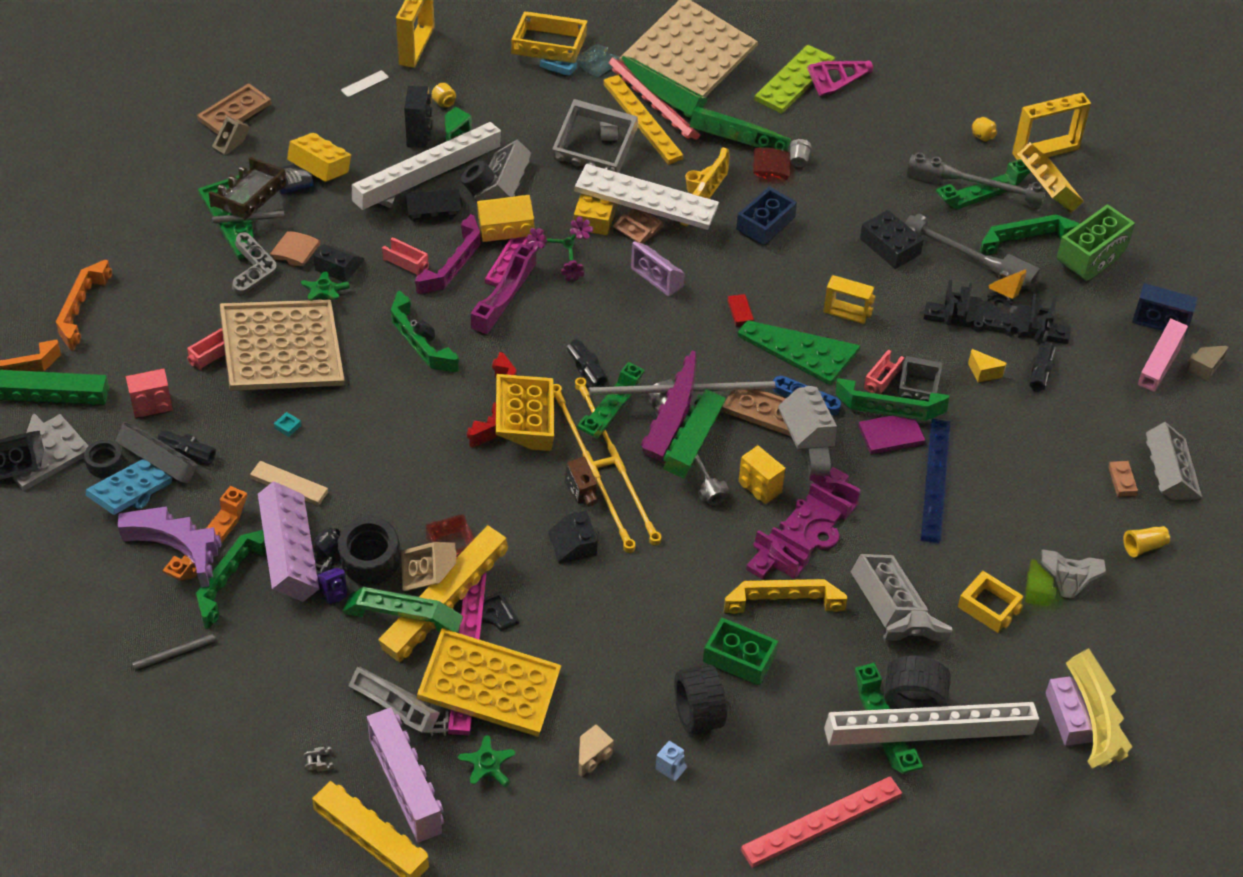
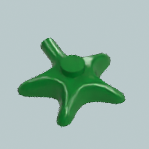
(324, 288)
(487, 762)

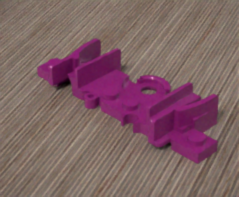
(800, 531)

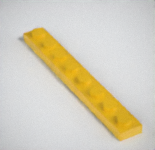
(646, 122)

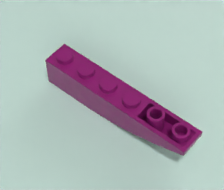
(671, 413)

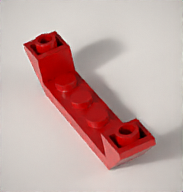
(481, 431)

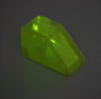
(1039, 585)

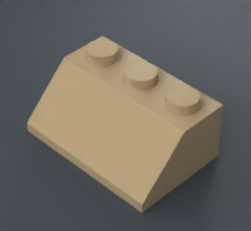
(427, 564)

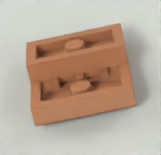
(638, 225)
(295, 248)

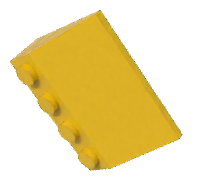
(525, 410)

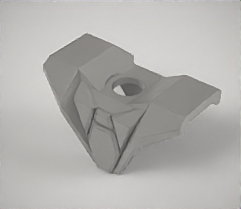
(1070, 573)
(918, 624)

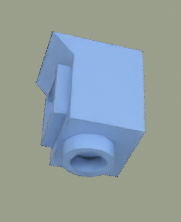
(671, 761)

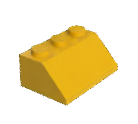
(505, 218)

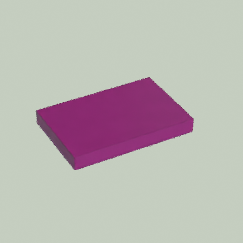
(890, 433)

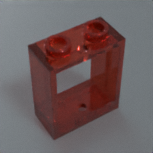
(453, 524)

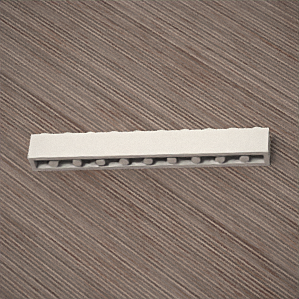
(425, 165)
(931, 723)

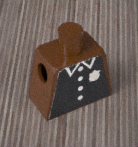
(581, 481)

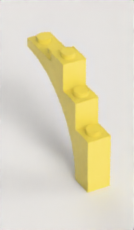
(1096, 689)

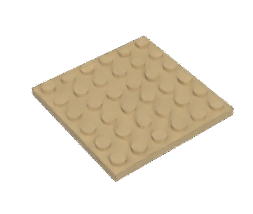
(692, 47)
(281, 345)

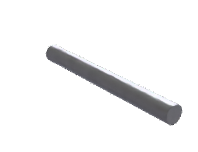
(256, 216)
(173, 652)

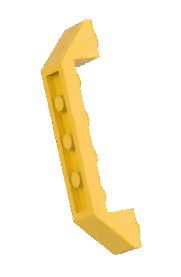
(785, 589)

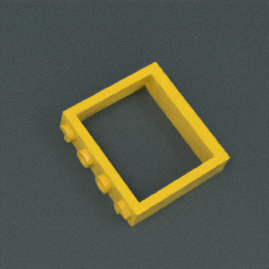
(548, 24)
(409, 41)
(1057, 145)

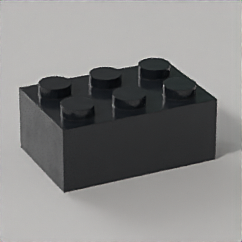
(417, 116)
(891, 239)

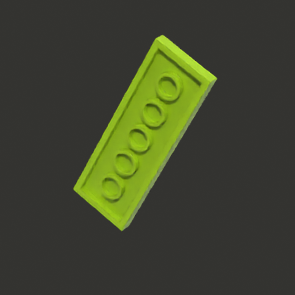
(791, 80)

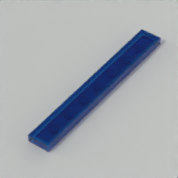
(935, 481)

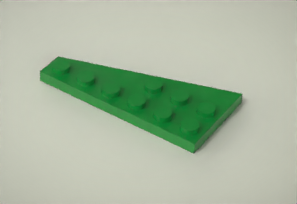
(229, 229)
(811, 353)

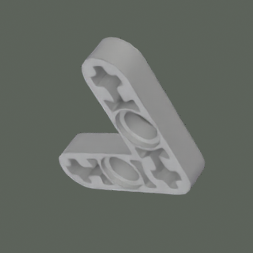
(258, 264)

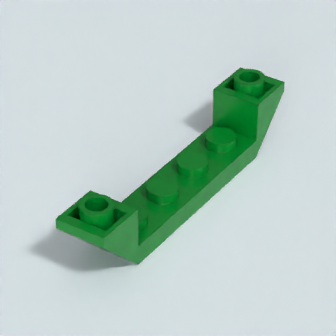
(958, 199)
(1024, 229)
(440, 360)
(612, 403)
(890, 404)
(229, 564)
(403, 606)
(872, 698)

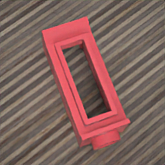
(406, 256)
(206, 350)
(872, 384)

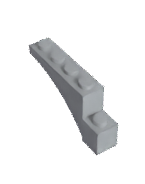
(410, 710)

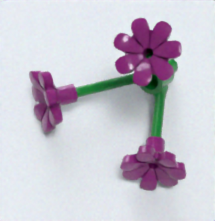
(578, 230)

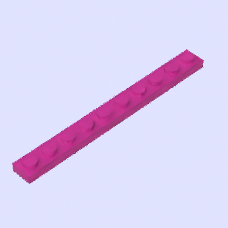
(471, 626)

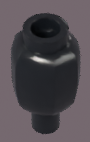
(424, 329)

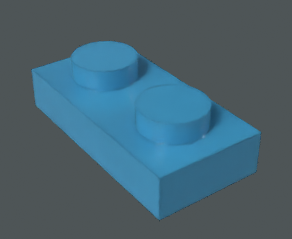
(562, 67)

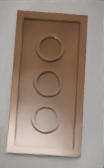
(238, 105)
(756, 407)

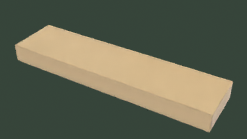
(267, 474)

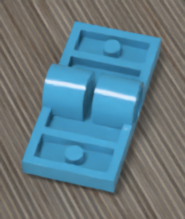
(129, 487)

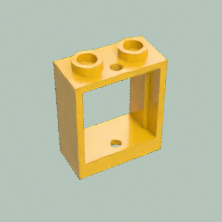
(845, 309)
(982, 613)

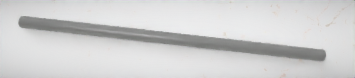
(697, 387)

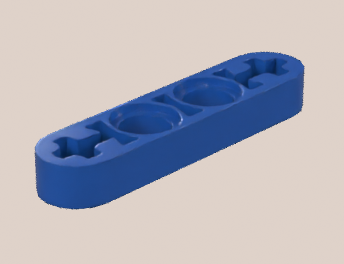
(787, 382)

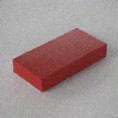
(740, 309)

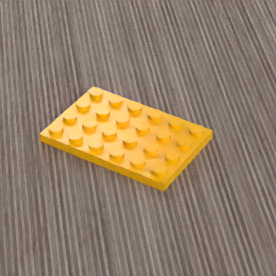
(489, 682)

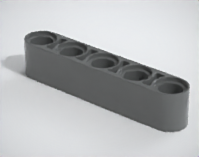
(156, 452)
(818, 461)

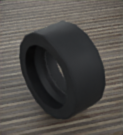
(100, 447)

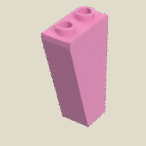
(1163, 355)

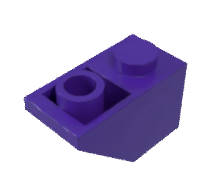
(333, 585)

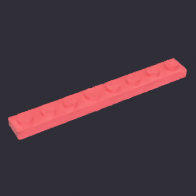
(657, 103)
(821, 821)

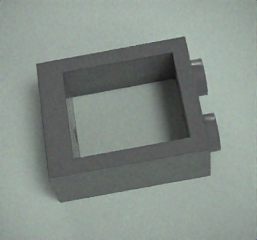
(913, 367)

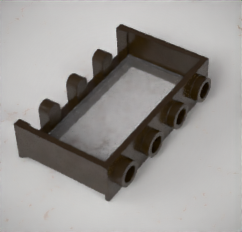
(250, 190)

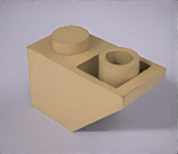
(594, 747)

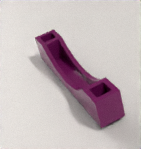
(490, 309)

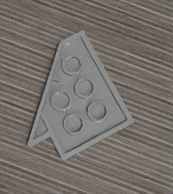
(61, 449)

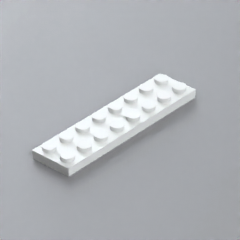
(646, 196)

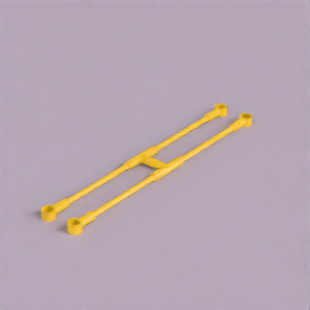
(580, 384)

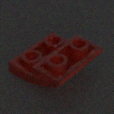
(771, 162)

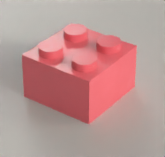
(149, 393)

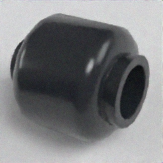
(327, 541)

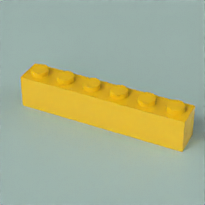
(370, 832)

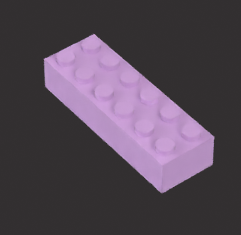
(288, 541)
(405, 774)

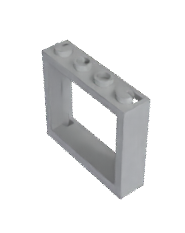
(601, 114)

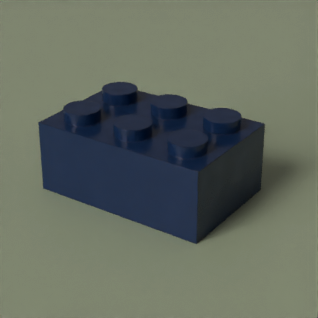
(766, 215)
(1160, 305)

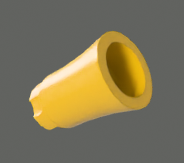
(1145, 540)

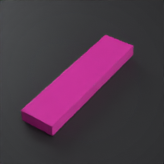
(501, 264)

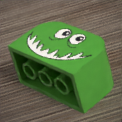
(1096, 242)

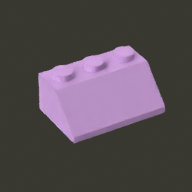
(656, 269)
(1069, 711)

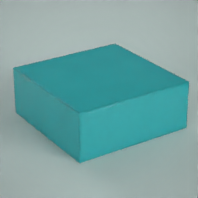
(287, 424)

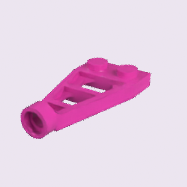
(822, 79)

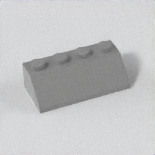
(508, 169)
(808, 419)
(1173, 463)
(886, 587)

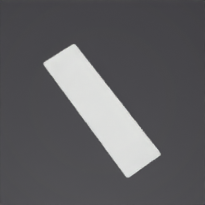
(364, 83)

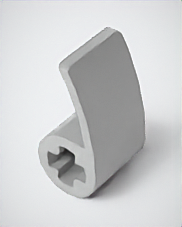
(608, 132)

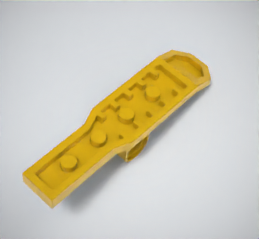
(708, 180)

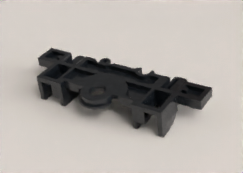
(1007, 319)

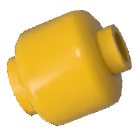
(443, 95)
(984, 129)

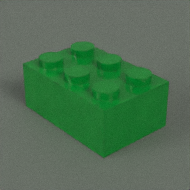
(740, 651)

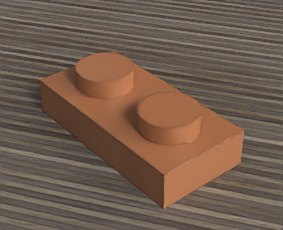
(1123, 478)

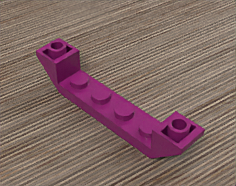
(430, 281)

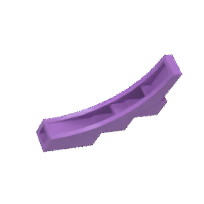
(179, 533)

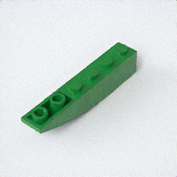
(737, 130)

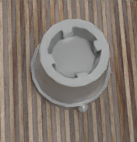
(800, 152)

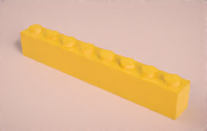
(469, 567)

